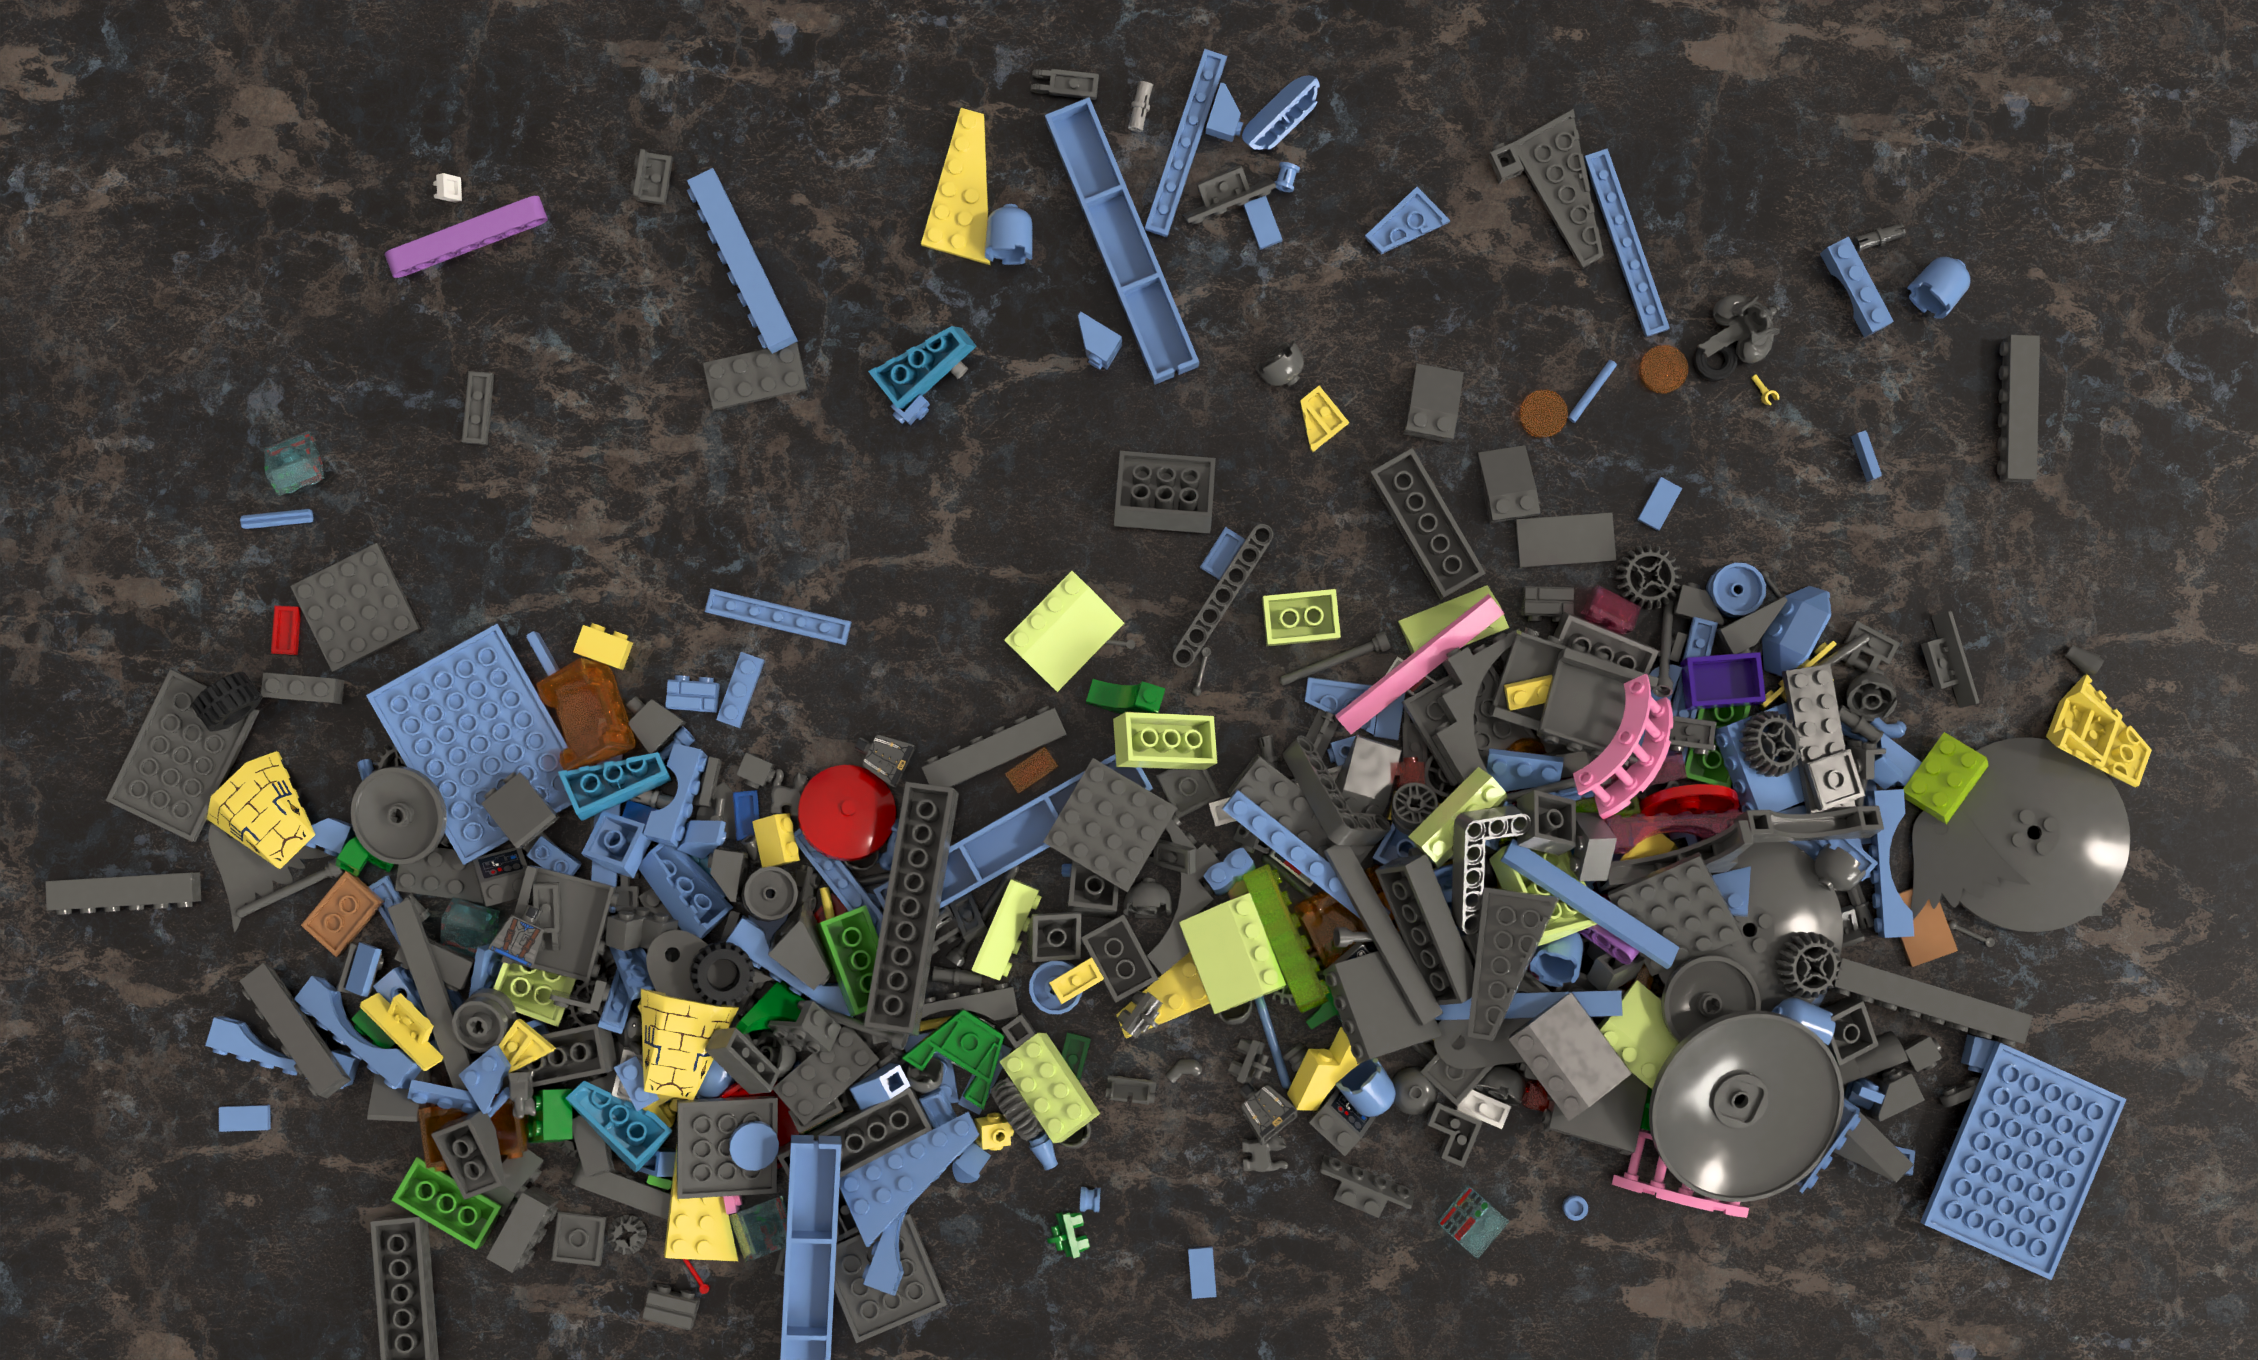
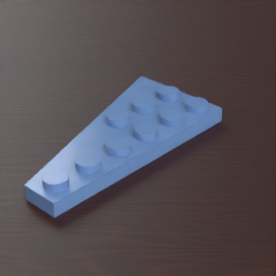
(895, 1180)

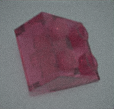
(1611, 610)

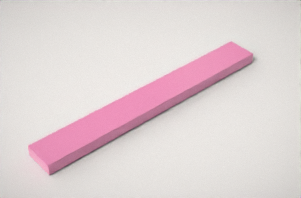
(1419, 664)

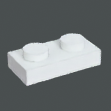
(1485, 1108)

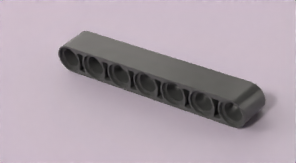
(1227, 585)

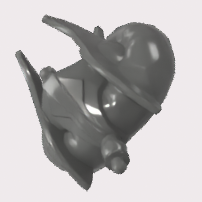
(1748, 324)

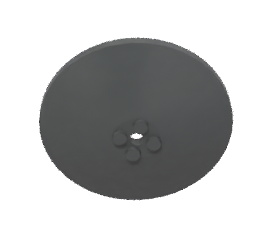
(2079, 843)
(1781, 905)
(1770, 1137)

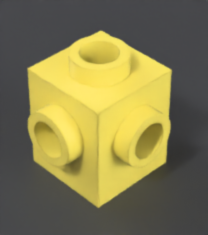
(993, 1131)

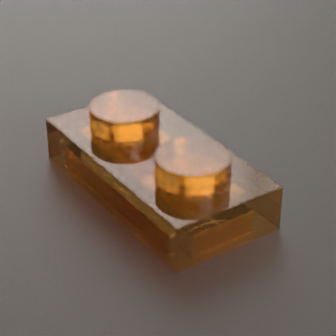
(1031, 770)

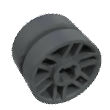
(1412, 806)

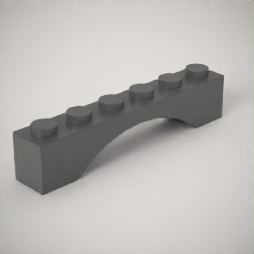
(1840, 824)
(994, 1004)

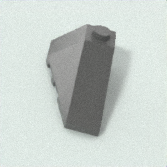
(1874, 1151)

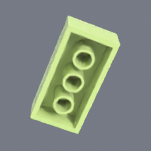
(1165, 741)
(1049, 1087)

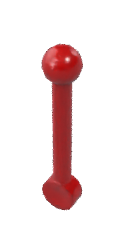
(704, 1288)

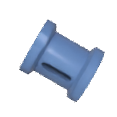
(1286, 176)

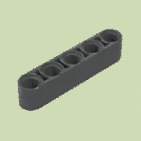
(626, 1190)

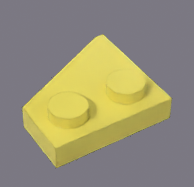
(1321, 418)
(524, 1045)

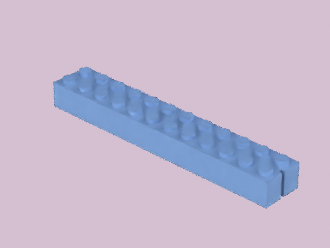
(1121, 240)
(1010, 839)
(810, 1247)

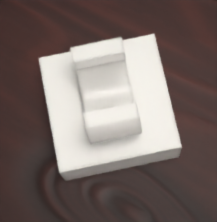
(448, 188)

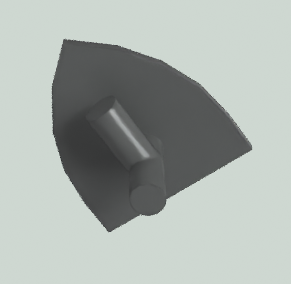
(721, 810)

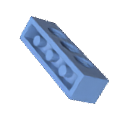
(394, 983)

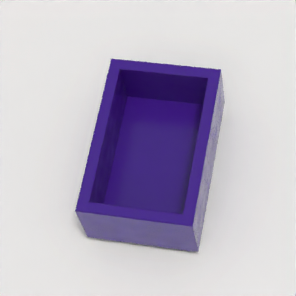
(1723, 681)

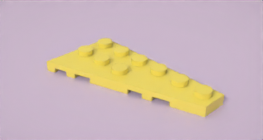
(961, 200)
(1178, 990)
(698, 1228)

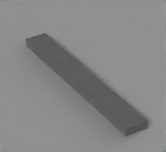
(1383, 933)
(430, 988)

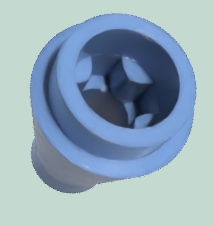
(1043, 1150)

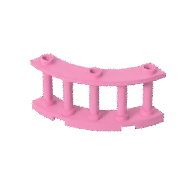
(1639, 714)
(1682, 1196)

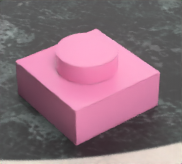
(732, 1203)

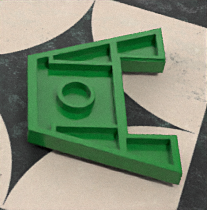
(967, 1043)

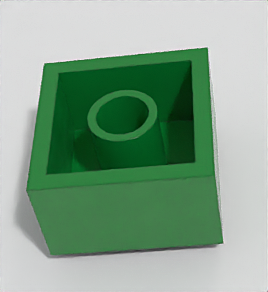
(552, 1117)

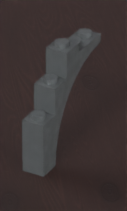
(1467, 671)
(1718, 853)
(1191, 900)
(592, 1149)

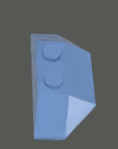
(1795, 630)

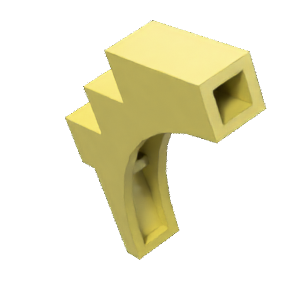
(1321, 1072)

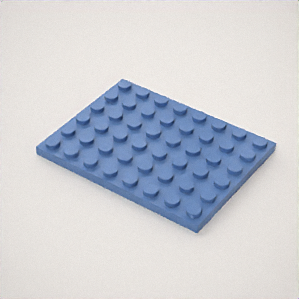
(467, 728)
(2023, 1160)

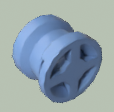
(1090, 1199)

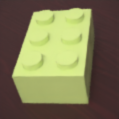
(1301, 617)

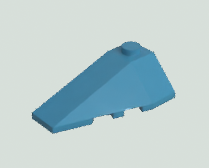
(627, 1132)

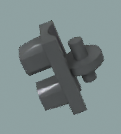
(1142, 1015)
(1254, 1062)

